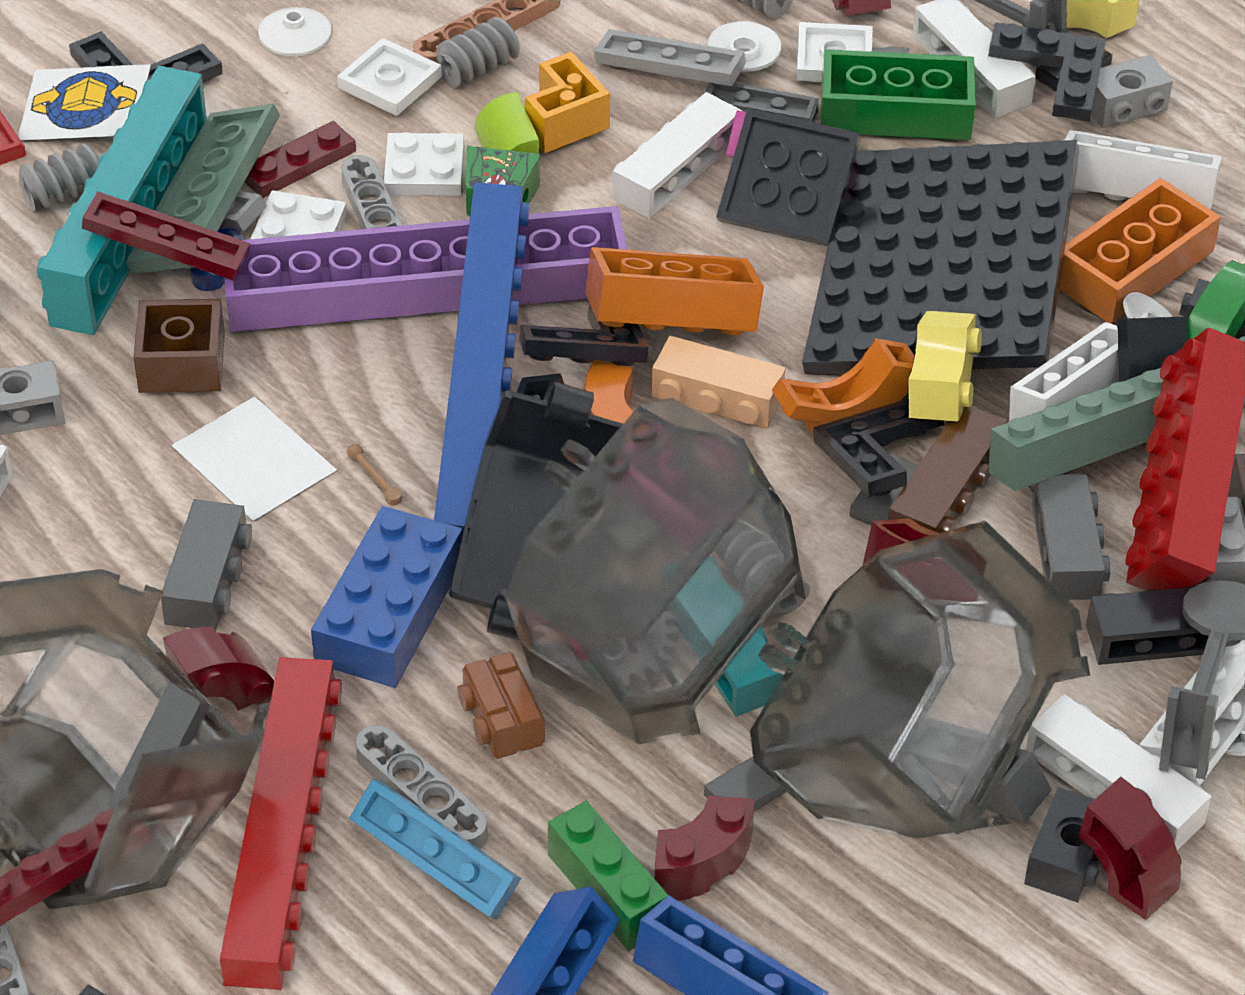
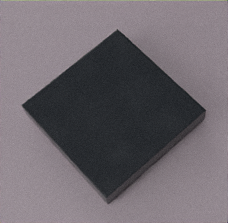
(1148, 342)

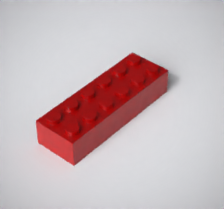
(1188, 464)

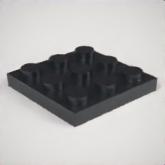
(788, 177)

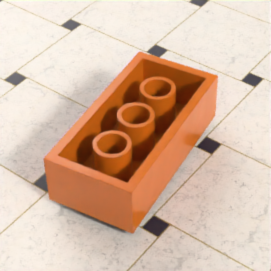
(1137, 249)
(673, 290)

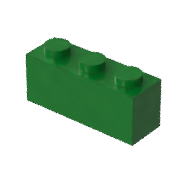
(597, 858)

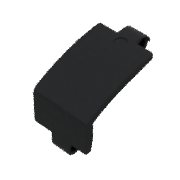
(514, 492)

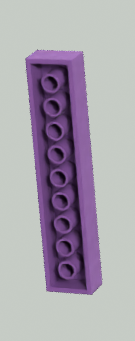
(405, 269)

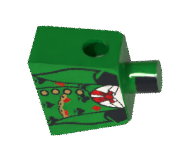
(503, 168)

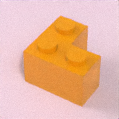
(568, 103)

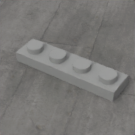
(670, 57)

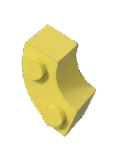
(1102, 16)
(943, 365)

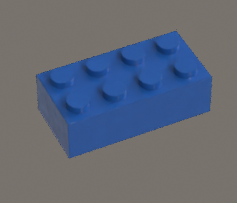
(387, 596)

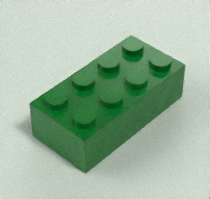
(899, 94)

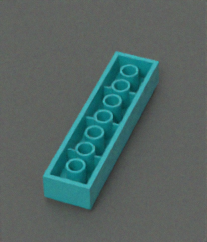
(87, 269)

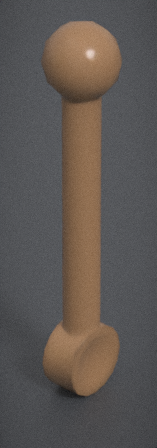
(392, 494)

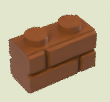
(502, 705)

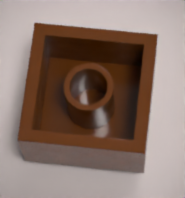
(179, 345)

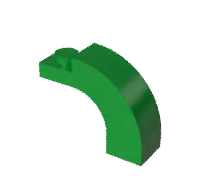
(1221, 303)

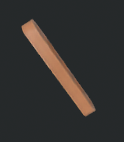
(533, 9)

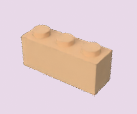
(717, 381)

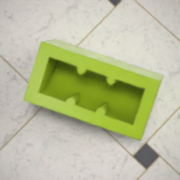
(506, 125)

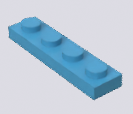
(435, 848)

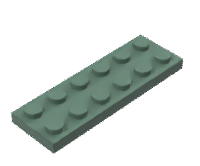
(211, 175)

